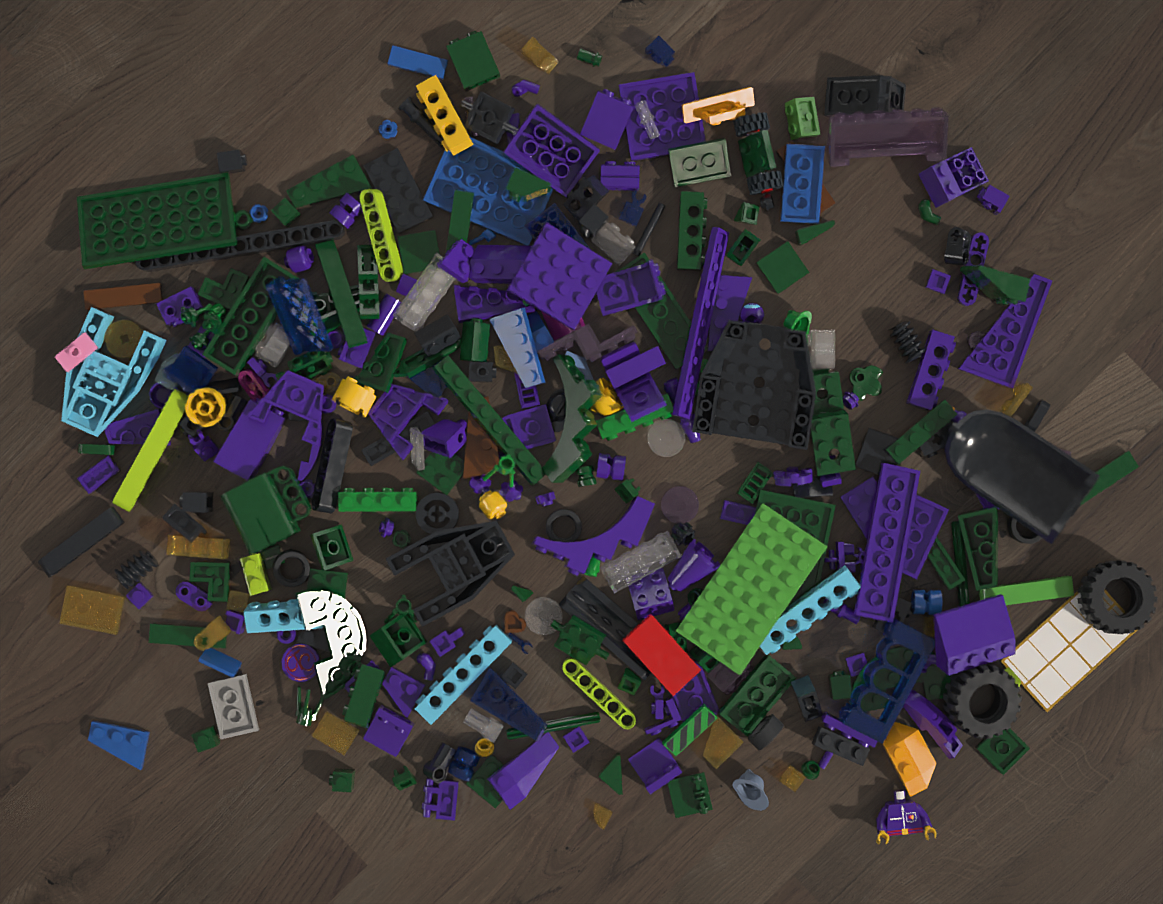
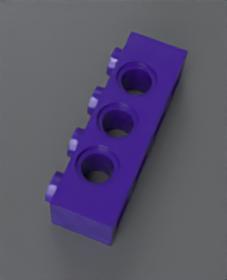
(916, 395)

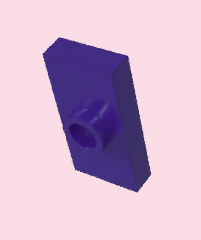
(98, 474)

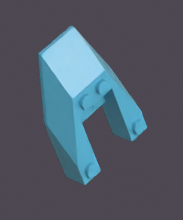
(101, 385)

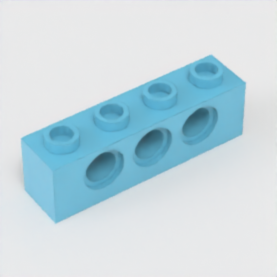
(257, 623)

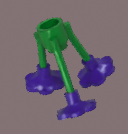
(509, 490)

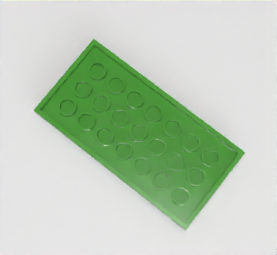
(751, 589)

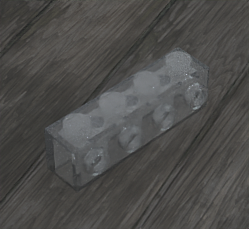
(424, 295)
(640, 561)

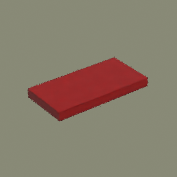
(661, 654)

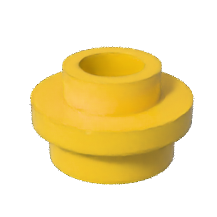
(484, 743)

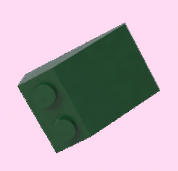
(998, 285)

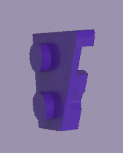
(458, 261)
(403, 689)

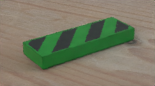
(690, 730)

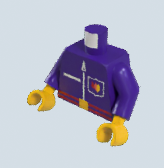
(902, 818)

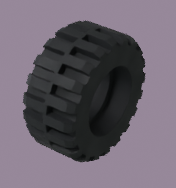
(1141, 597)
(1002, 710)

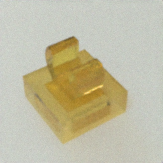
(792, 778)

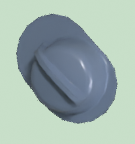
(751, 790)

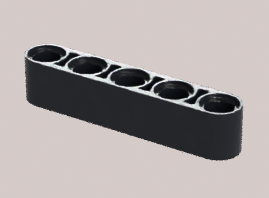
(331, 465)
(81, 542)

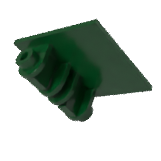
(690, 795)

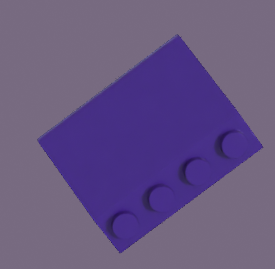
(551, 150)
(973, 635)

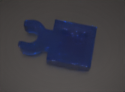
(632, 212)

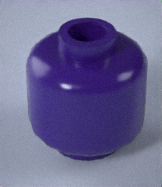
(299, 258)

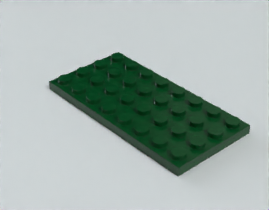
(156, 220)

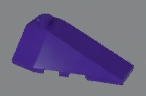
(520, 774)

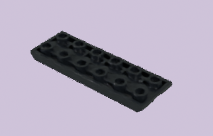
(602, 613)

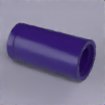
(386, 310)

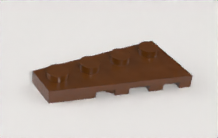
(480, 450)

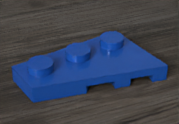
(121, 741)

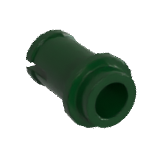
(589, 57)

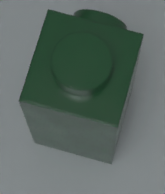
(475, 341)

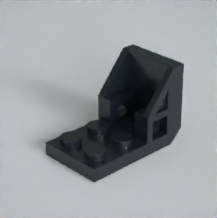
(863, 94)

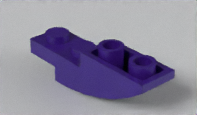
(930, 718)

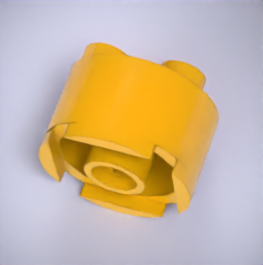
(354, 397)

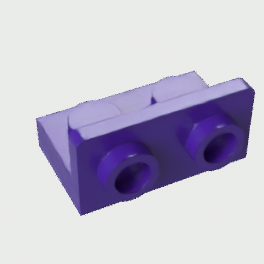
(357, 355)

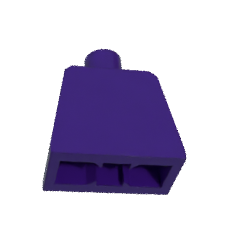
(445, 437)

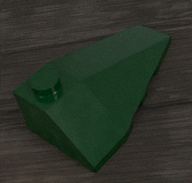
(327, 309)

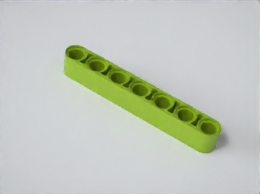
(151, 451)

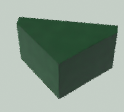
(743, 247)
(612, 774)

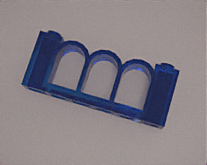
(867, 724)

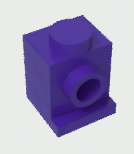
(992, 199)

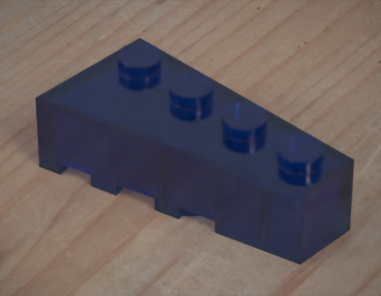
(504, 703)

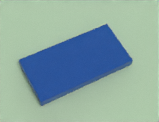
(802, 183)

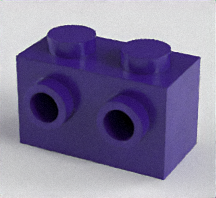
(171, 307)

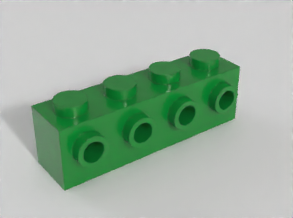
(621, 422)
(377, 501)

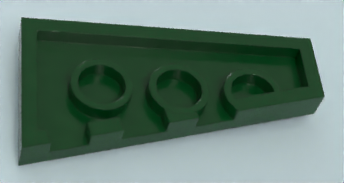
(330, 183)

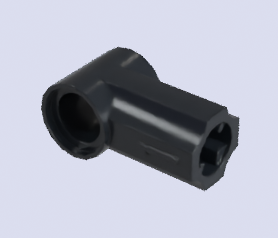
(233, 410)
(437, 766)

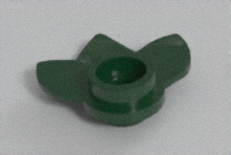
(868, 382)

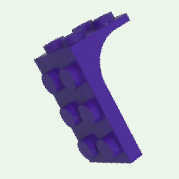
(630, 288)
(640, 394)

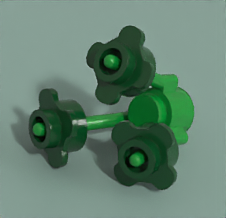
(211, 322)

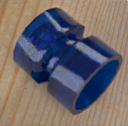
(466, 757)

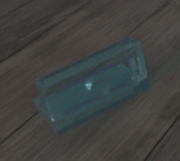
(161, 377)

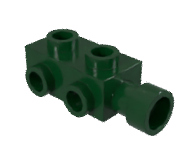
(309, 364)

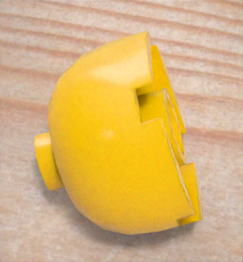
(609, 402)
(205, 406)

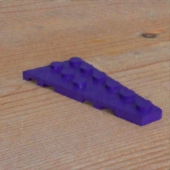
(1006, 342)

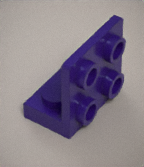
(651, 595)
(388, 730)
(655, 765)

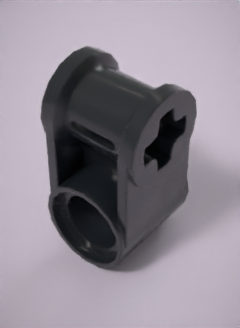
(957, 248)

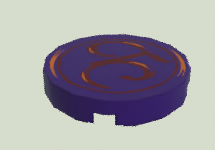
(298, 662)

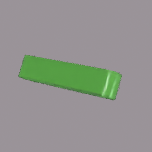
(1031, 590)

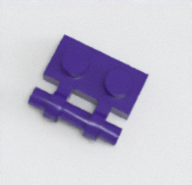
(446, 800)

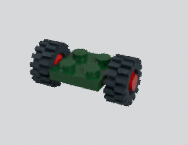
(757, 153)

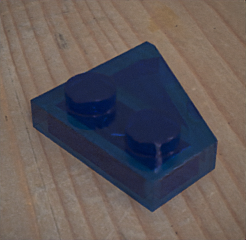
(430, 381)

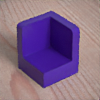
(235, 621)

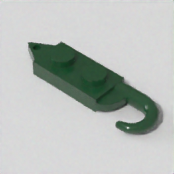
(420, 361)

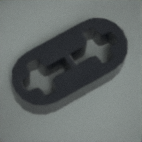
(1037, 415)

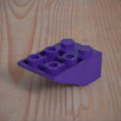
(953, 177)

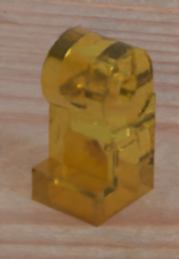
(539, 55)

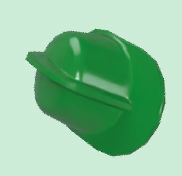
(798, 320)

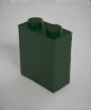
(473, 60)

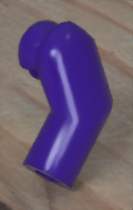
(429, 665)

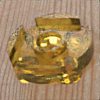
(113, 340)

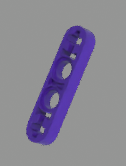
(973, 245)

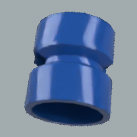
(926, 602)

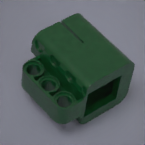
(265, 509)

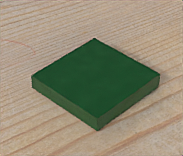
(417, 250)
(782, 267)
(1003, 750)

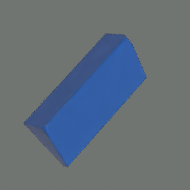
(220, 662)

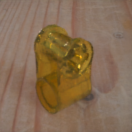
(214, 631)

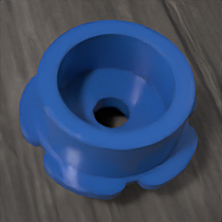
(388, 134)
(258, 208)

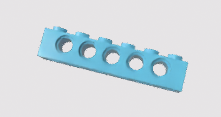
(810, 600)
(432, 712)

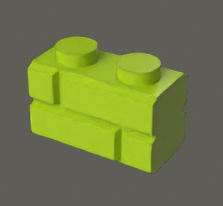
(255, 574)

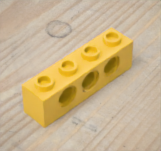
(432, 89)

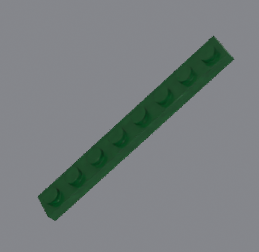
(489, 420)

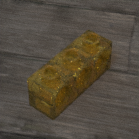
(201, 547)

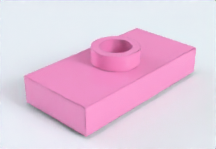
(76, 352)

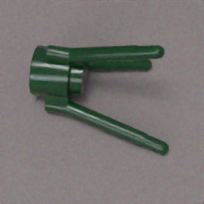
(403, 608)
(305, 714)

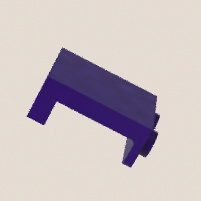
(607, 118)

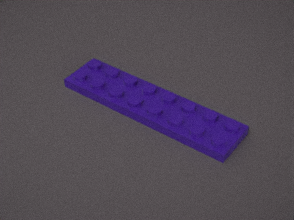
(887, 542)

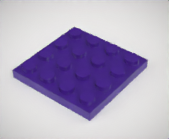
(664, 101)
(559, 276)

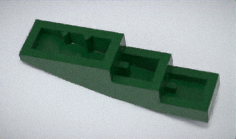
(368, 282)

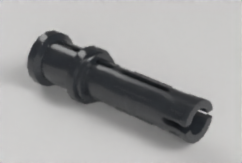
(417, 116)

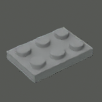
(233, 706)

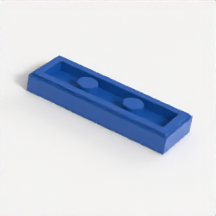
(417, 62)

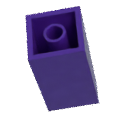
(250, 442)

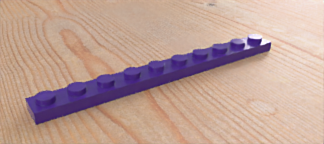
(700, 323)

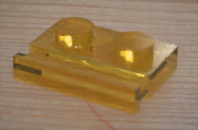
(335, 733)

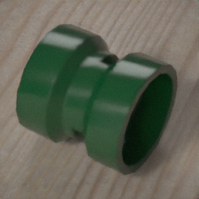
(585, 476)

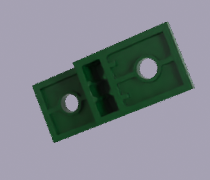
(831, 427)

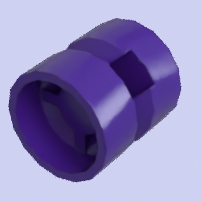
(342, 215)
(611, 466)

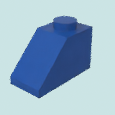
(539, 331)

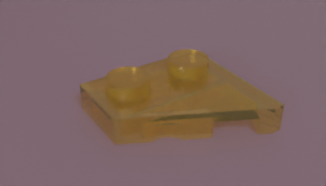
(720, 743)

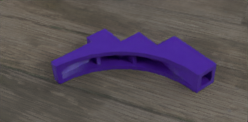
(578, 554)

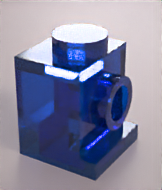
(660, 51)

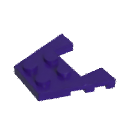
(298, 397)
(395, 411)

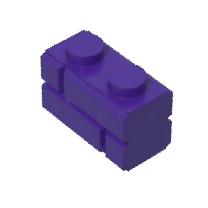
(620, 176)

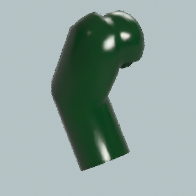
(926, 212)

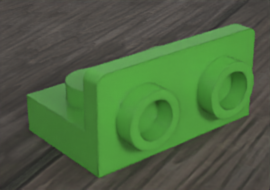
(802, 118)

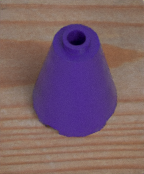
(692, 566)

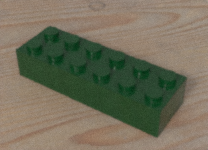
(246, 320)

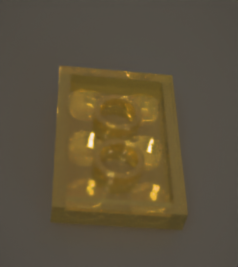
(92, 610)

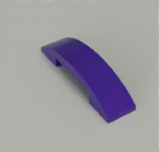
(307, 467)

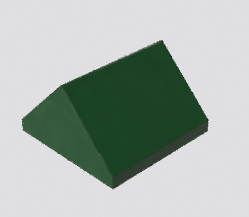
(331, 547)

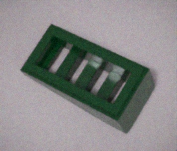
(808, 233)
(746, 496)

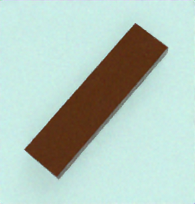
(123, 296)

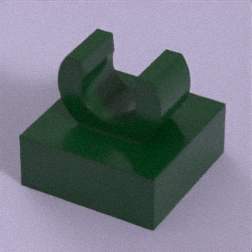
(627, 491)
(404, 780)

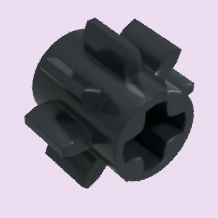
(682, 533)

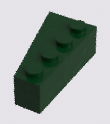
(981, 543)

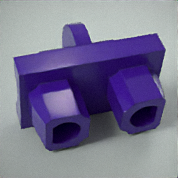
(841, 550)

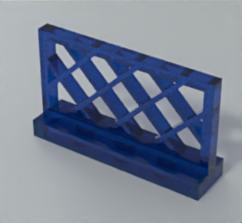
(291, 318)

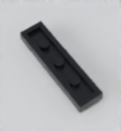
(382, 449)

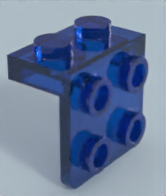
(190, 370)

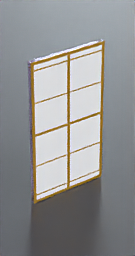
(1063, 651)

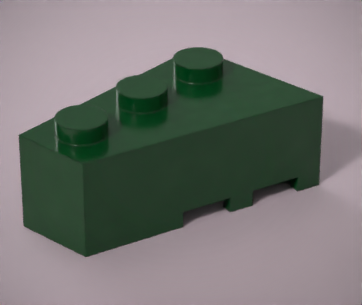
(363, 696)

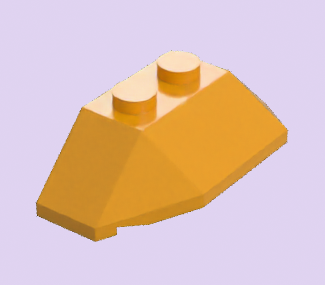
(909, 757)

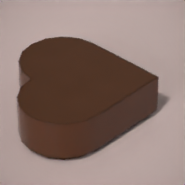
(513, 622)

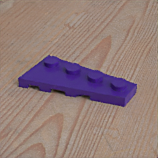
(485, 303)

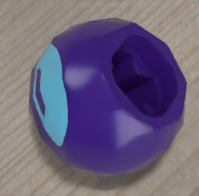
(752, 313)

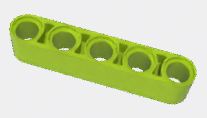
(374, 228)
(603, 701)

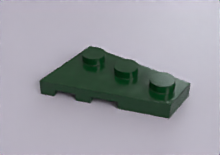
(381, 367)

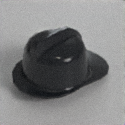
(557, 409)

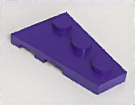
(132, 429)

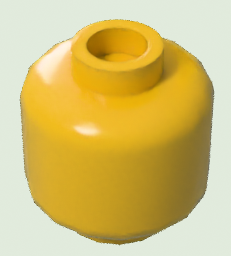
(492, 505)

